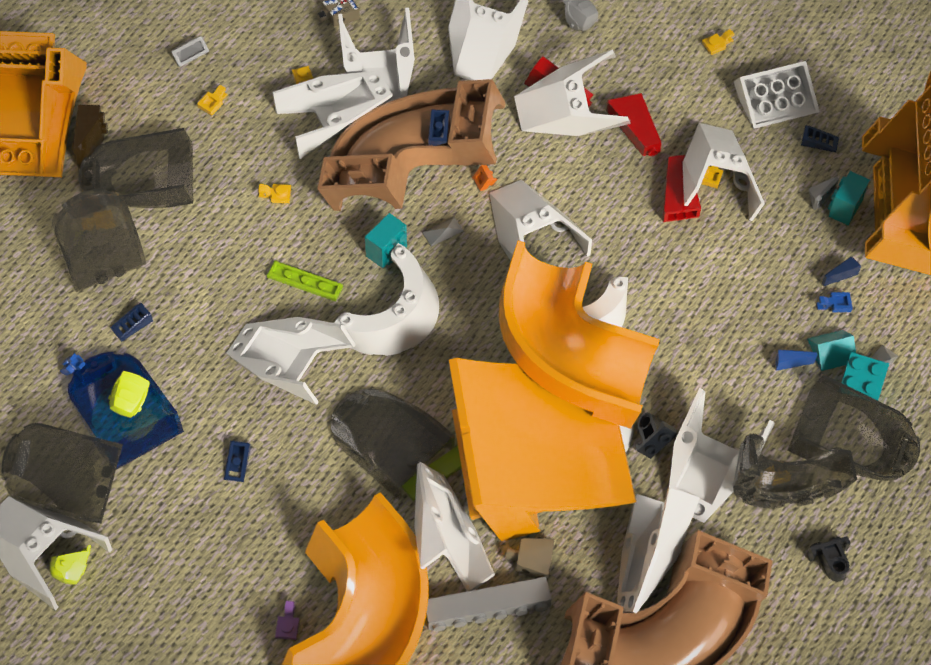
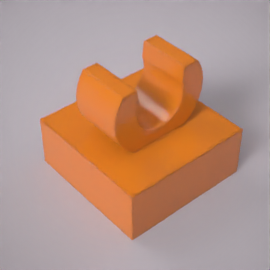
(484, 177)

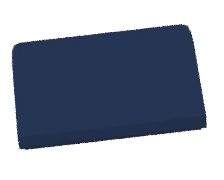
(438, 127)

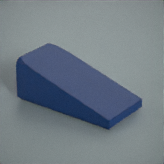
(789, 359)

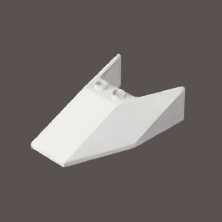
(482, 38)
(393, 64)
(335, 100)
(560, 103)
(720, 149)
(523, 210)
(285, 348)
(703, 464)
(447, 530)
(27, 534)
(652, 544)

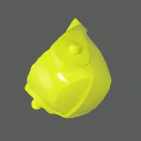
(128, 394)
(69, 567)

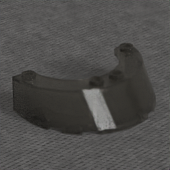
(774, 483)

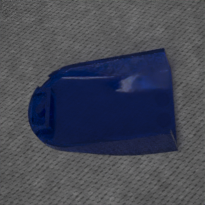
(141, 433)

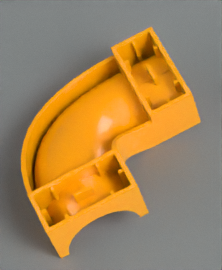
(567, 349)
(378, 591)

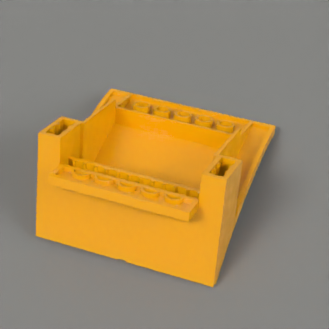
(36, 103)
(902, 185)
(531, 450)

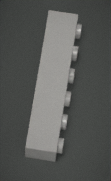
(488, 603)

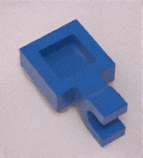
(837, 301)
(72, 363)

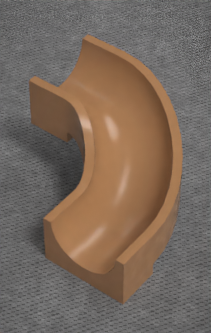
(393, 139)
(698, 622)

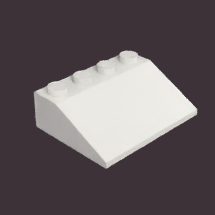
(777, 95)

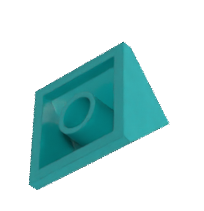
(832, 348)

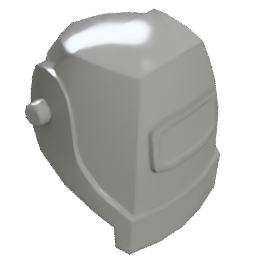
(580, 14)

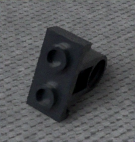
(654, 434)
(832, 555)

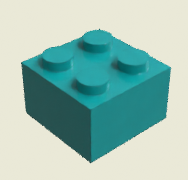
(848, 197)
(384, 238)
(865, 374)

